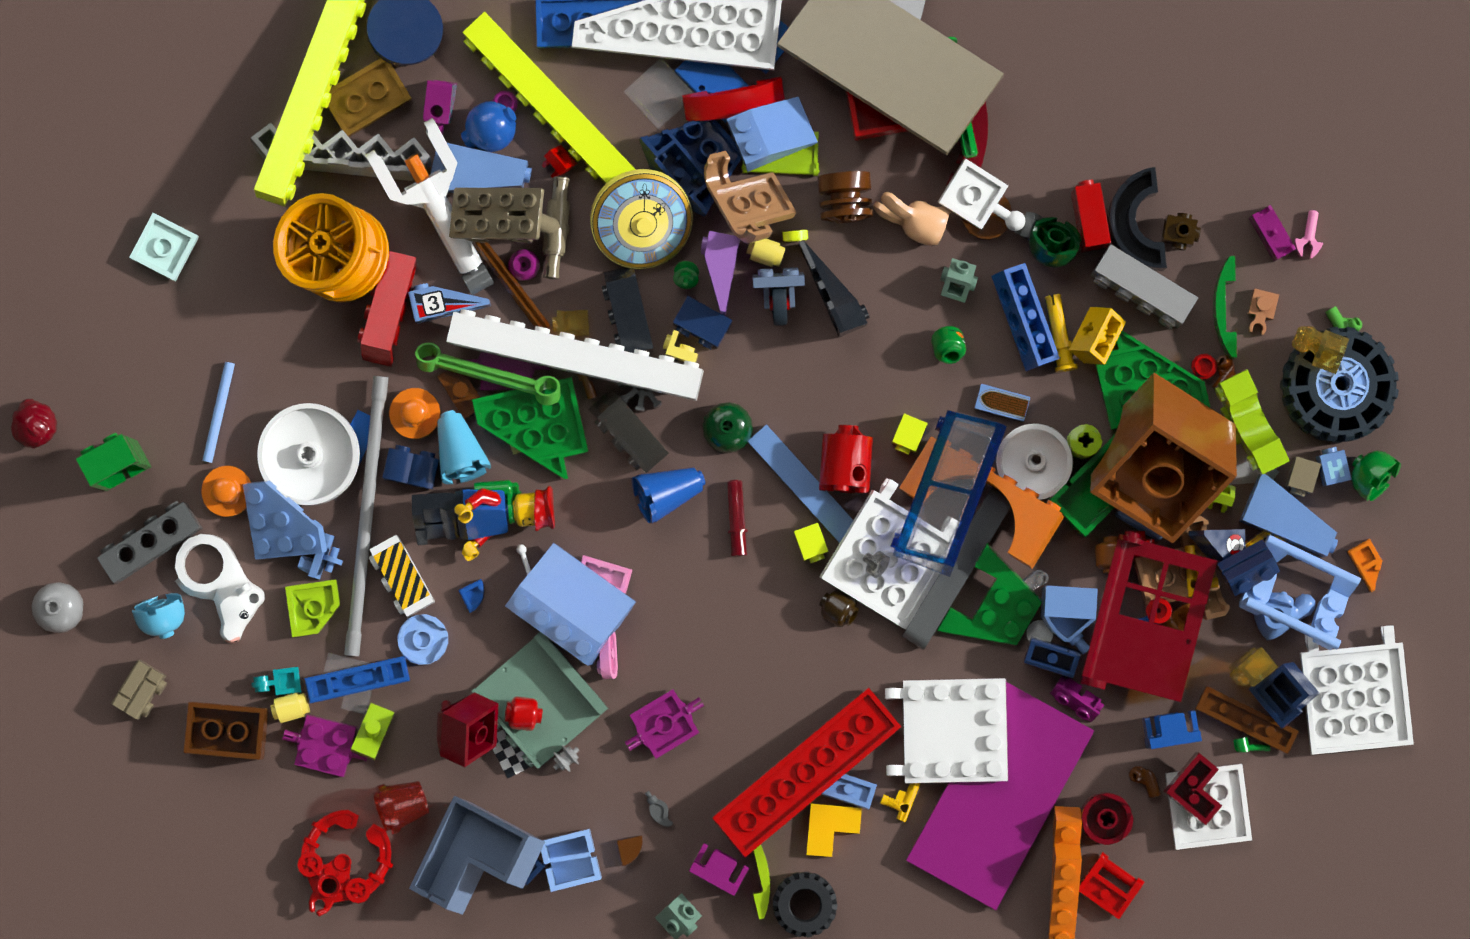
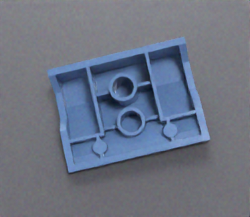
(570, 604)

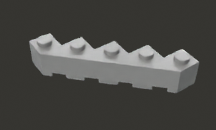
(343, 156)

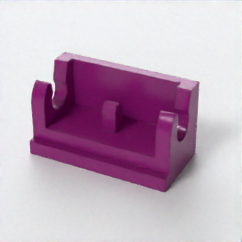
(1272, 233)

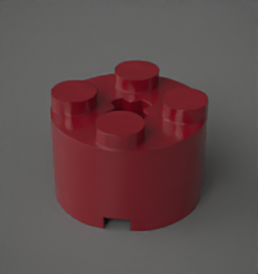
(1119, 812)

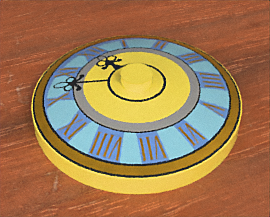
(641, 218)

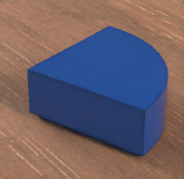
(473, 595)

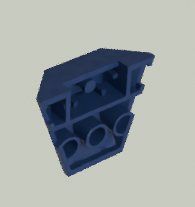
(683, 156)

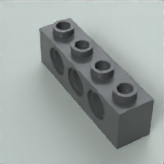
(185, 527)

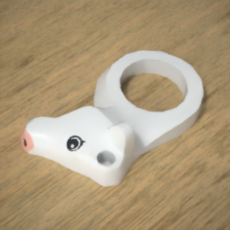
(232, 591)

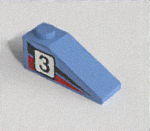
(436, 303)

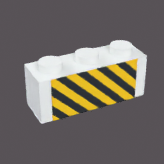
(401, 576)

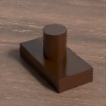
(460, 391)

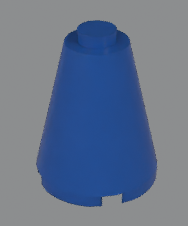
(666, 491)

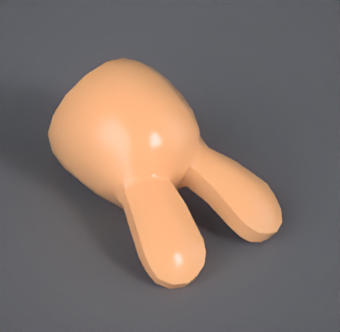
(919, 219)

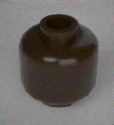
(839, 608)

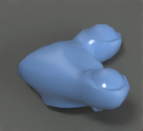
(1301, 608)

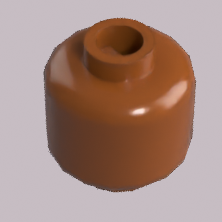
(1104, 553)

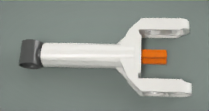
(431, 194)

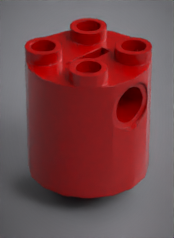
(846, 461)

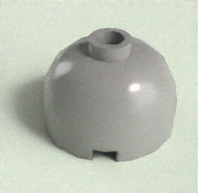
(57, 607)

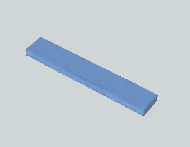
(801, 482)

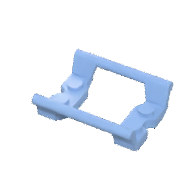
(1331, 606)

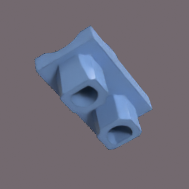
(316, 565)

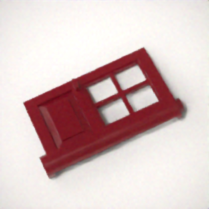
(1138, 651)

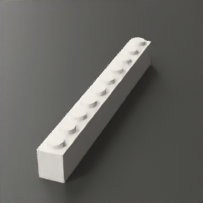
(574, 355)

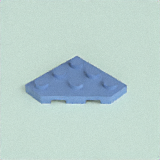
(279, 524)

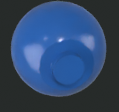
(489, 127)

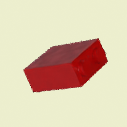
(1090, 216)

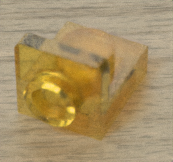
(571, 322)

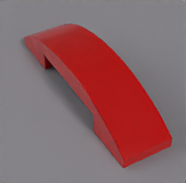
(731, 102)

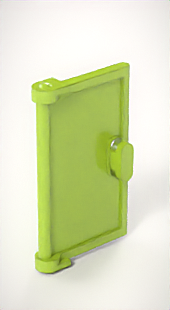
(800, 162)

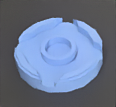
(422, 639)

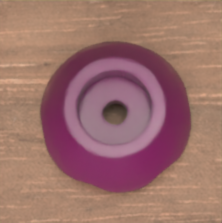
(527, 272)

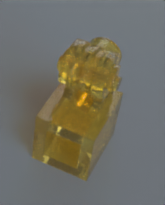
(1326, 346)

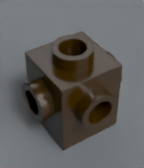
(1172, 235)

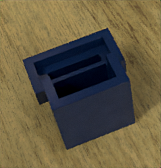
(1284, 693)

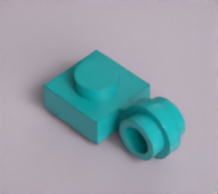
(285, 681)

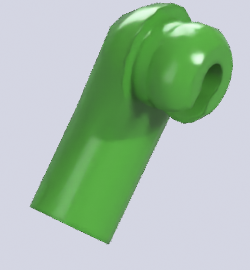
(1341, 322)

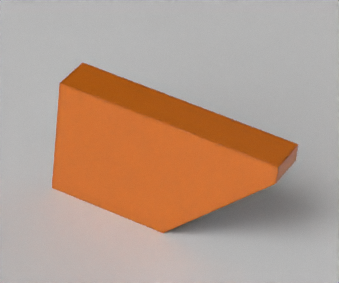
(1366, 562)

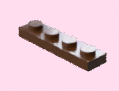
(1246, 719)

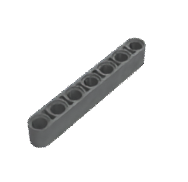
(947, 588)

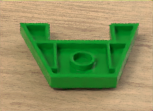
(1005, 608)

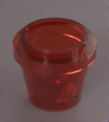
(400, 805)

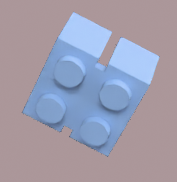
(570, 860)

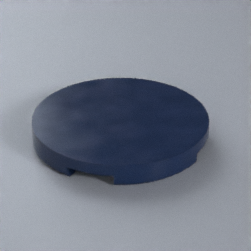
(404, 31)

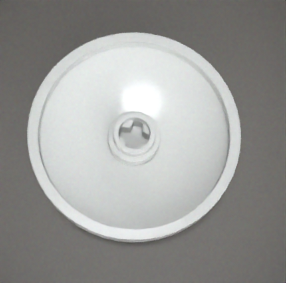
(309, 453)

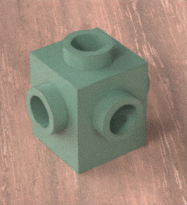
(958, 280)
(679, 917)

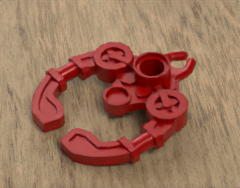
(338, 870)

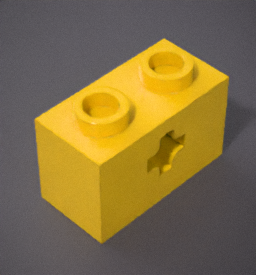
(1097, 335)

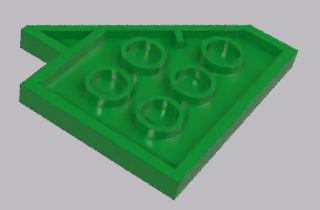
(1131, 367)
(536, 429)

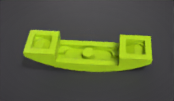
(762, 897)

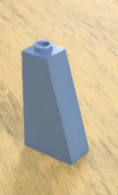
(484, 169)
(1282, 515)

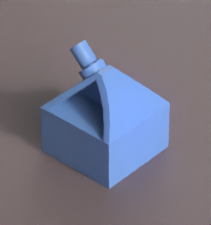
(1069, 612)

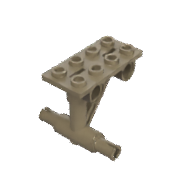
(514, 216)

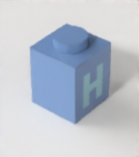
(1333, 466)

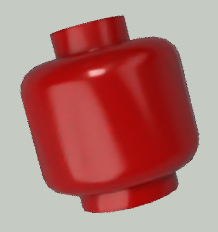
(523, 713)

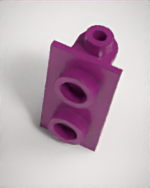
(1086, 706)

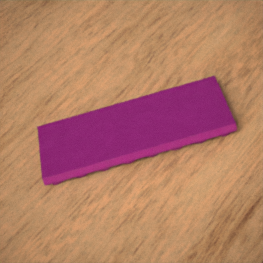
(987, 828)

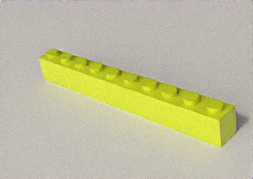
(545, 98)
(307, 100)

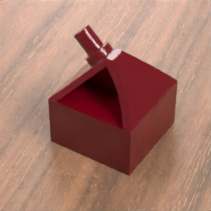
(467, 728)

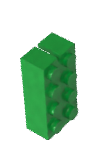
(105, 463)
(1077, 503)

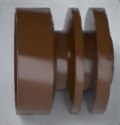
(845, 196)

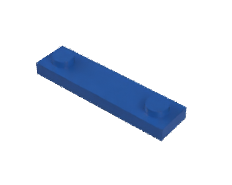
(357, 679)

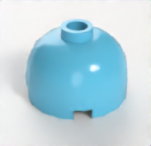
(160, 616)

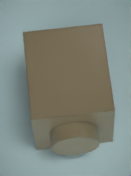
(1302, 476)

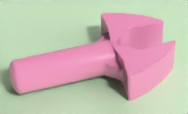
(1309, 236)

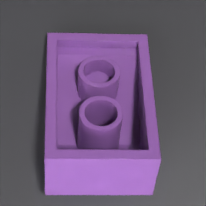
(720, 260)

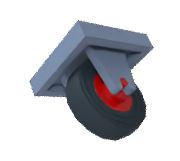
(778, 301)

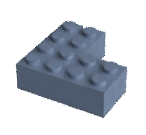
(468, 845)

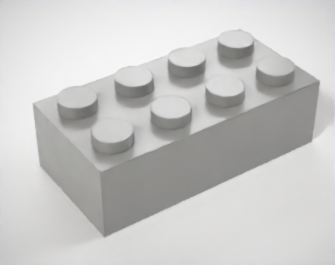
(1144, 287)

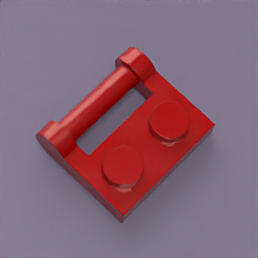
(1104, 892)

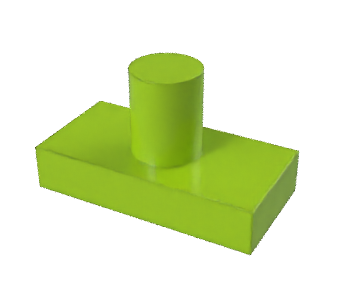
(372, 731)

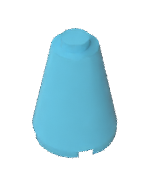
(459, 450)

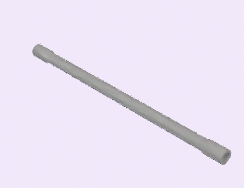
(378, 397)

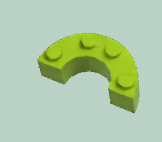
(1252, 428)

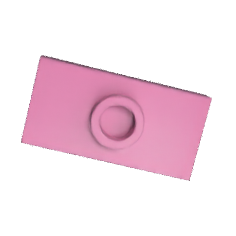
(613, 573)

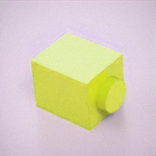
(908, 434)
(811, 543)

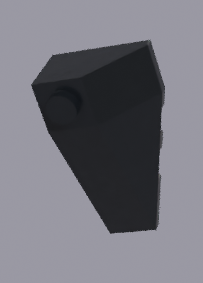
(840, 303)

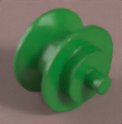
(686, 275)

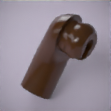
(1225, 368)
(1147, 778)

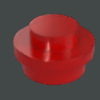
(1203, 366)

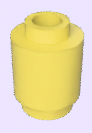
(766, 252)
(290, 707)

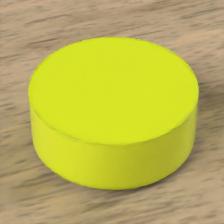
(795, 235)

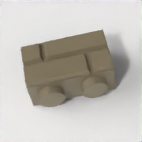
(139, 690)

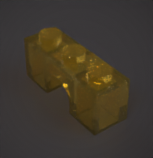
(1252, 667)

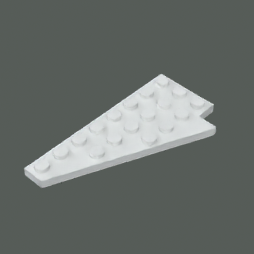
(687, 30)

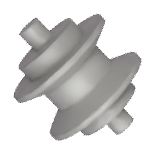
(566, 758)

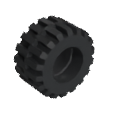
(811, 926)

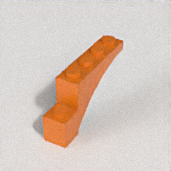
(1065, 872)

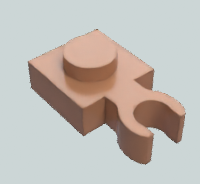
(1262, 307)

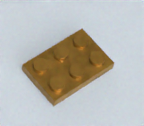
(367, 96)

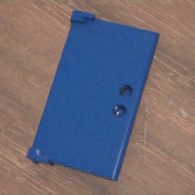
(710, 76)

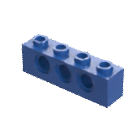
(1025, 316)

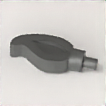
(658, 810)

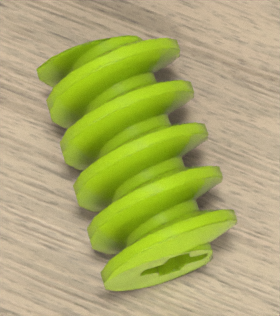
(1090, 434)

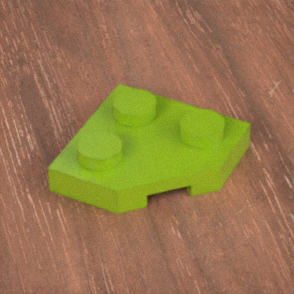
(311, 606)

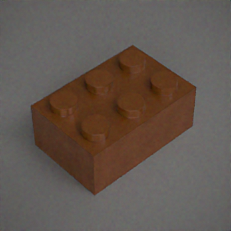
(226, 730)

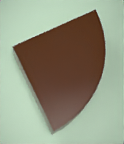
(629, 848)

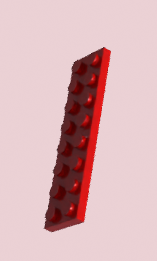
(806, 772)

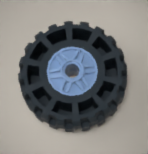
(1344, 414)

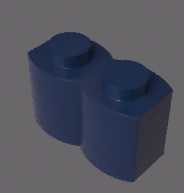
(411, 468)

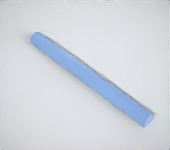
(218, 412)

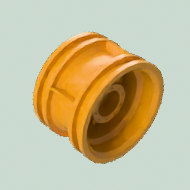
(302, 247)

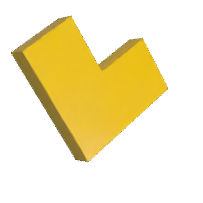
(826, 820)

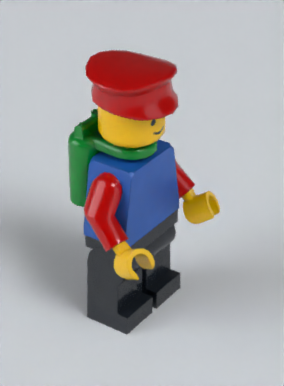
(480, 513)

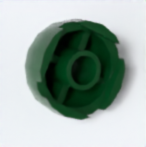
(1054, 242)
(729, 440)

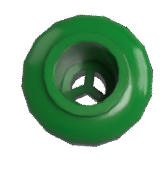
(948, 344)

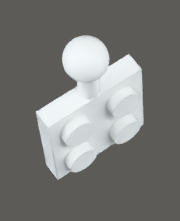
(975, 195)

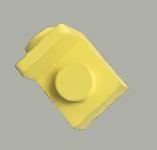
(681, 353)

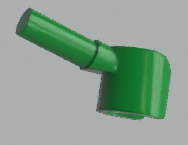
(1242, 745)

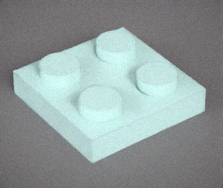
(164, 247)

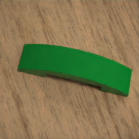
(1227, 340)

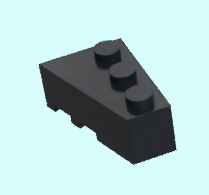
(627, 309)

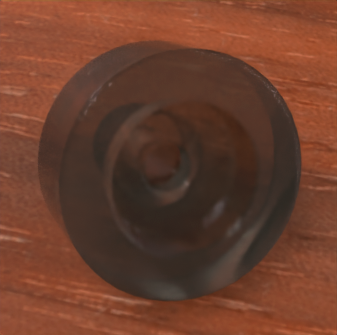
(876, 563)

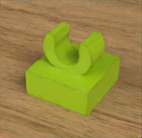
(1226, 498)

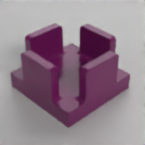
(718, 870)

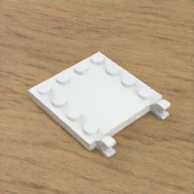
(902, 585)
(1360, 696)
(953, 731)

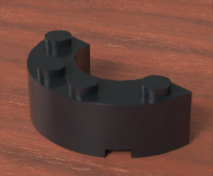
(1123, 225)

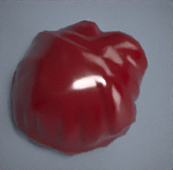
(33, 424)

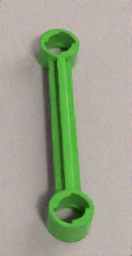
(487, 373)

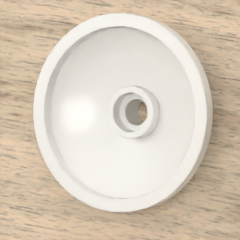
(1016, 455)

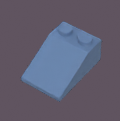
(771, 132)

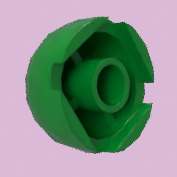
(1373, 473)

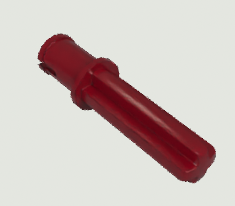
(736, 517)

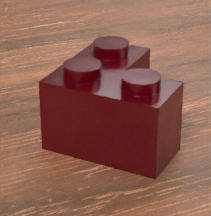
(1188, 787)

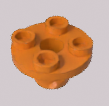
(414, 413)
(224, 491)

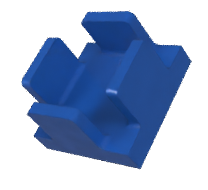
(1171, 730)

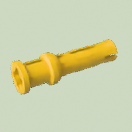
(1059, 334)

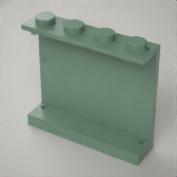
(565, 697)

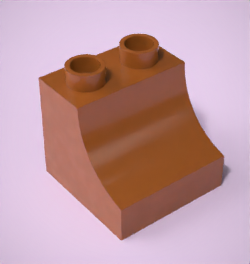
(1166, 459)

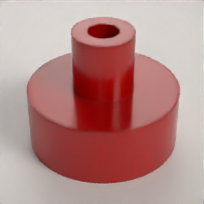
(1164, 611)

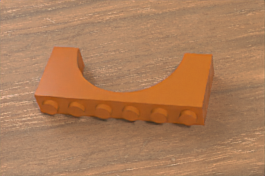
(1033, 518)

